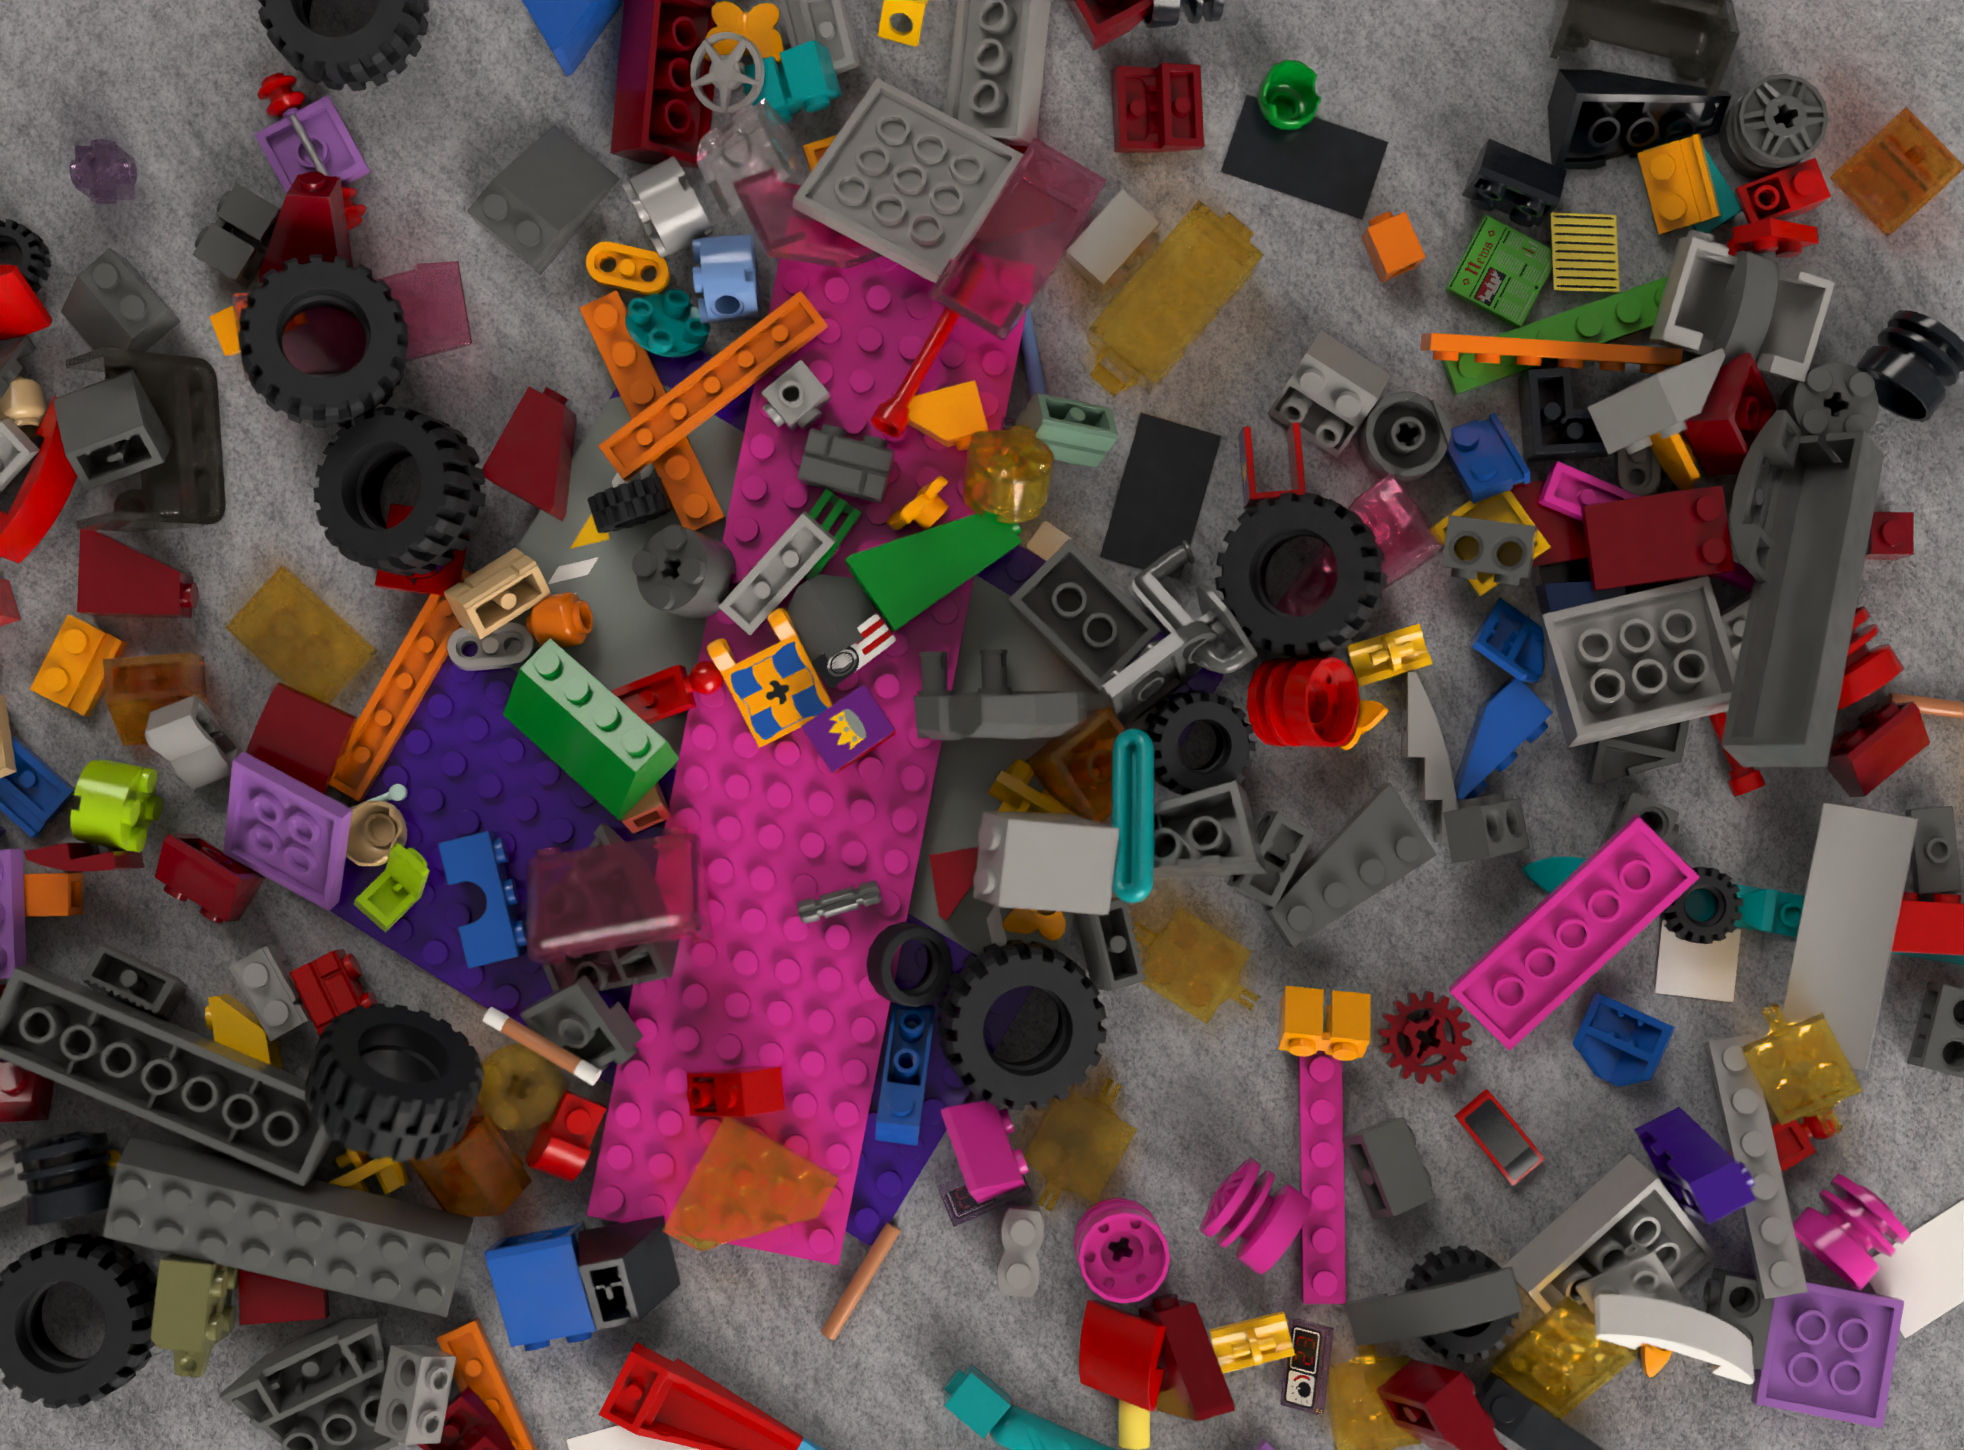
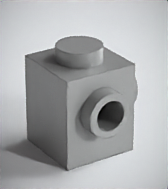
(795, 398)

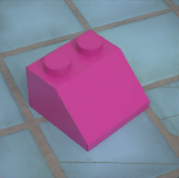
(984, 1149)

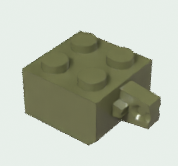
(193, 1310)

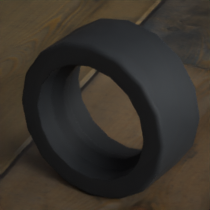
(937, 971)

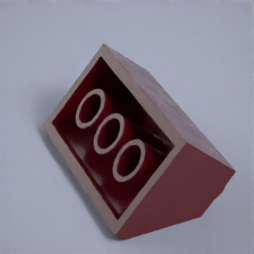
(654, 98)

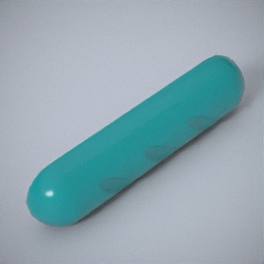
(1133, 814)
(1028, 1431)

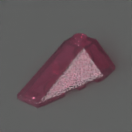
(1401, 533)

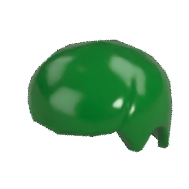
(1288, 95)

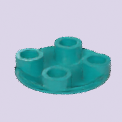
(666, 324)

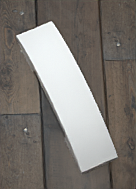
(1677, 1328)

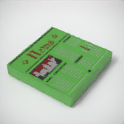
(1501, 272)

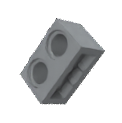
(415, 1394)

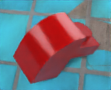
(564, 1143)

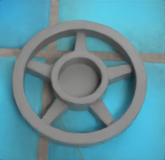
(726, 72)

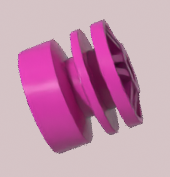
(1261, 1220)
(1850, 1231)
(1131, 1271)

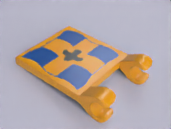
(775, 687)

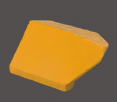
(1676, 458)

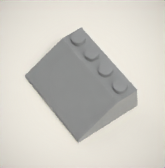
(1639, 661)
(1596, 1229)

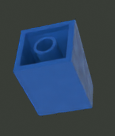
(571, 26)
(541, 1287)

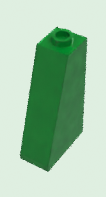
(926, 566)

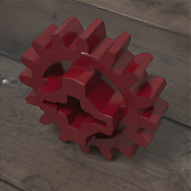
(1413, 1053)

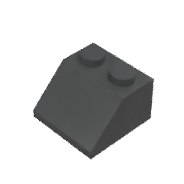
(117, 306)

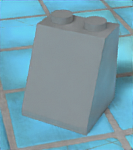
(1045, 862)

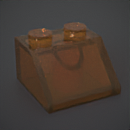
(1079, 765)
(476, 1174)

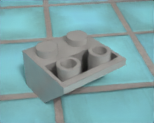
(1330, 394)

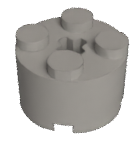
(667, 207)

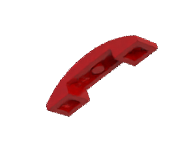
(40, 495)

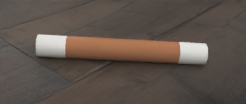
(542, 1046)

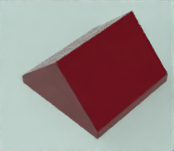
(952, 877)

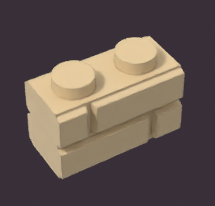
(497, 593)

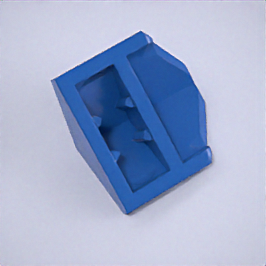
(1511, 642)
(1621, 1041)

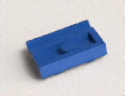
(1485, 458)
(33, 792)

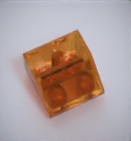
(1897, 171)
(146, 684)

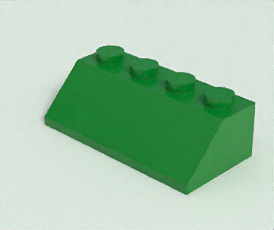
(587, 730)

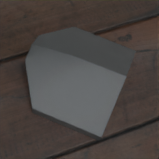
(828, 614)

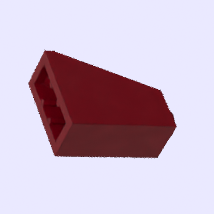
(309, 224)
(536, 452)
(129, 582)
(1192, 1376)

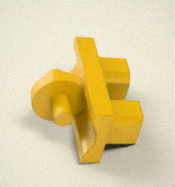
(1388, 655)
(1017, 796)
(389, 1173)
(1252, 1342)

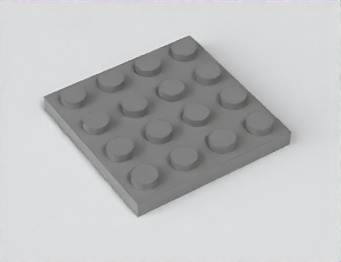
(907, 180)

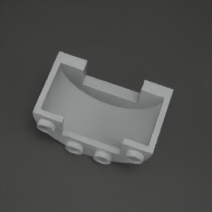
(1697, 306)

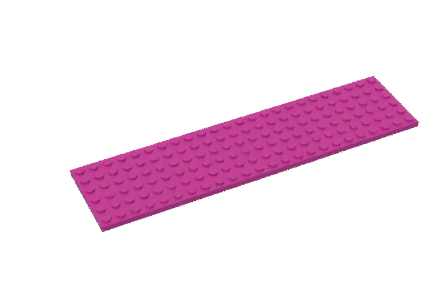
(777, 816)

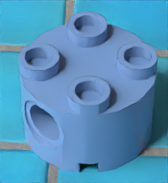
(726, 278)

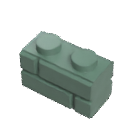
(1071, 428)

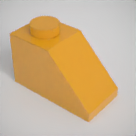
(949, 414)

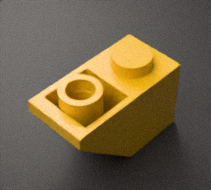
(240, 1029)

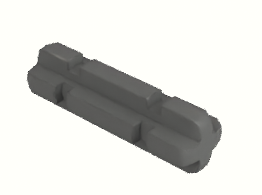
(839, 902)

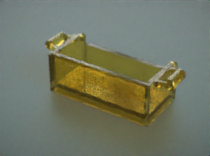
(1172, 299)

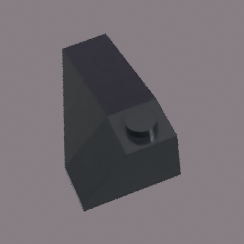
(1617, 114)

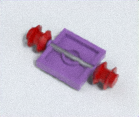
(310, 141)

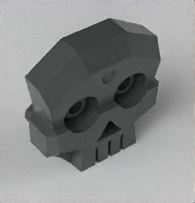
(993, 709)

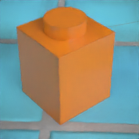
(1392, 245)
(53, 894)

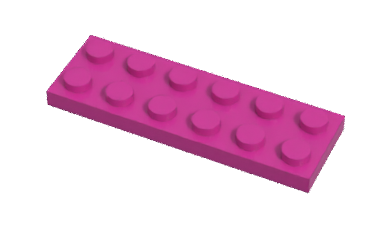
(1573, 932)

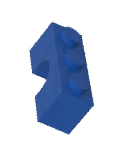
(481, 861)

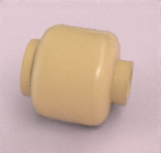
(24, 405)

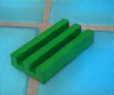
(839, 507)

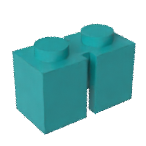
(800, 82)

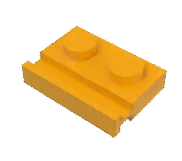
(1679, 184)
(74, 665)

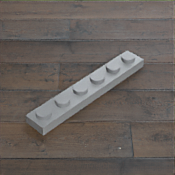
(1752, 1142)

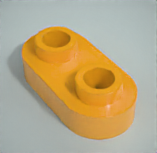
(629, 268)

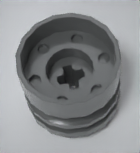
(1760, 146)

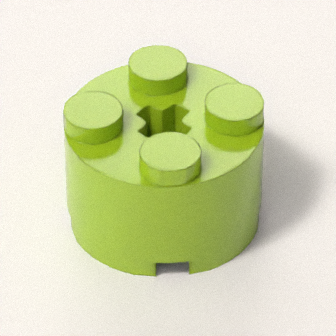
(115, 805)

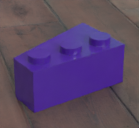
(1695, 1167)

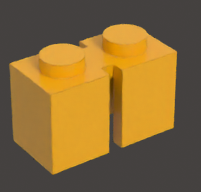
(1345, 1023)

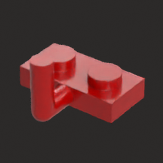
(1772, 236)

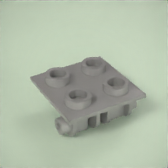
(1638, 1276)

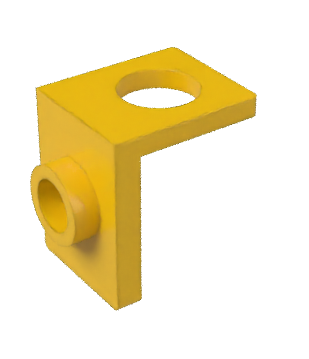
(913, 9)

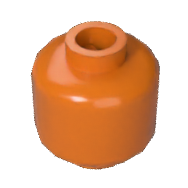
(562, 619)

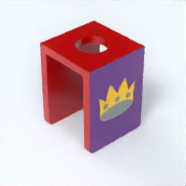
(1296, 466)
(849, 729)

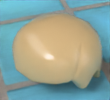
(374, 831)

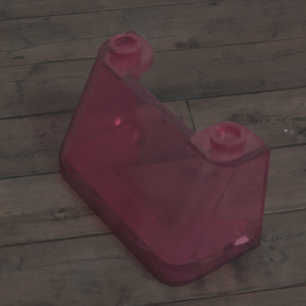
(616, 896)

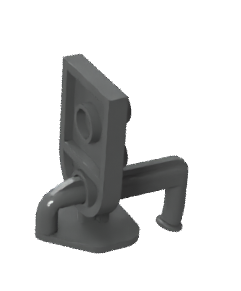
(1184, 652)

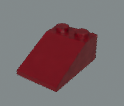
(1658, 538)

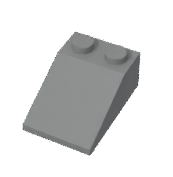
(1656, 404)

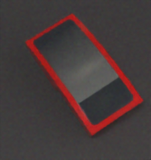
(1499, 1137)

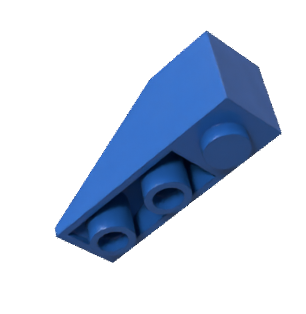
(1498, 729)
(905, 1074)

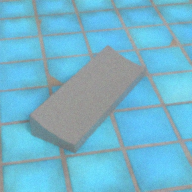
(999, 67)
(1850, 923)

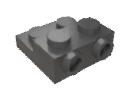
(584, 1025)

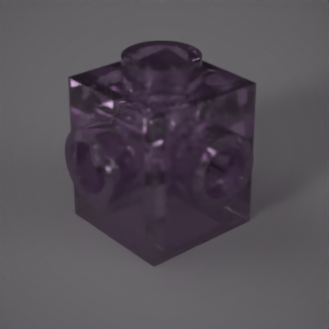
(104, 172)

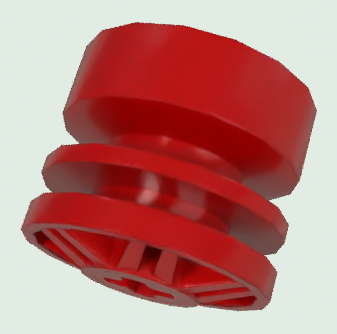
(1866, 668)
(1303, 702)

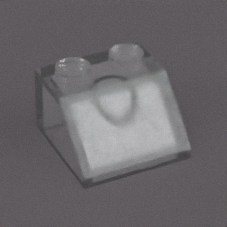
(745, 147)

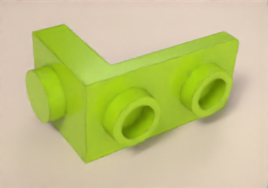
(395, 888)

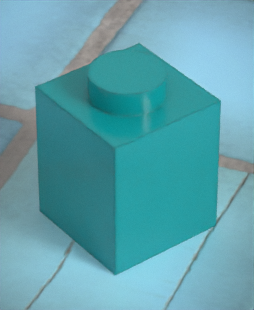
(975, 1399)

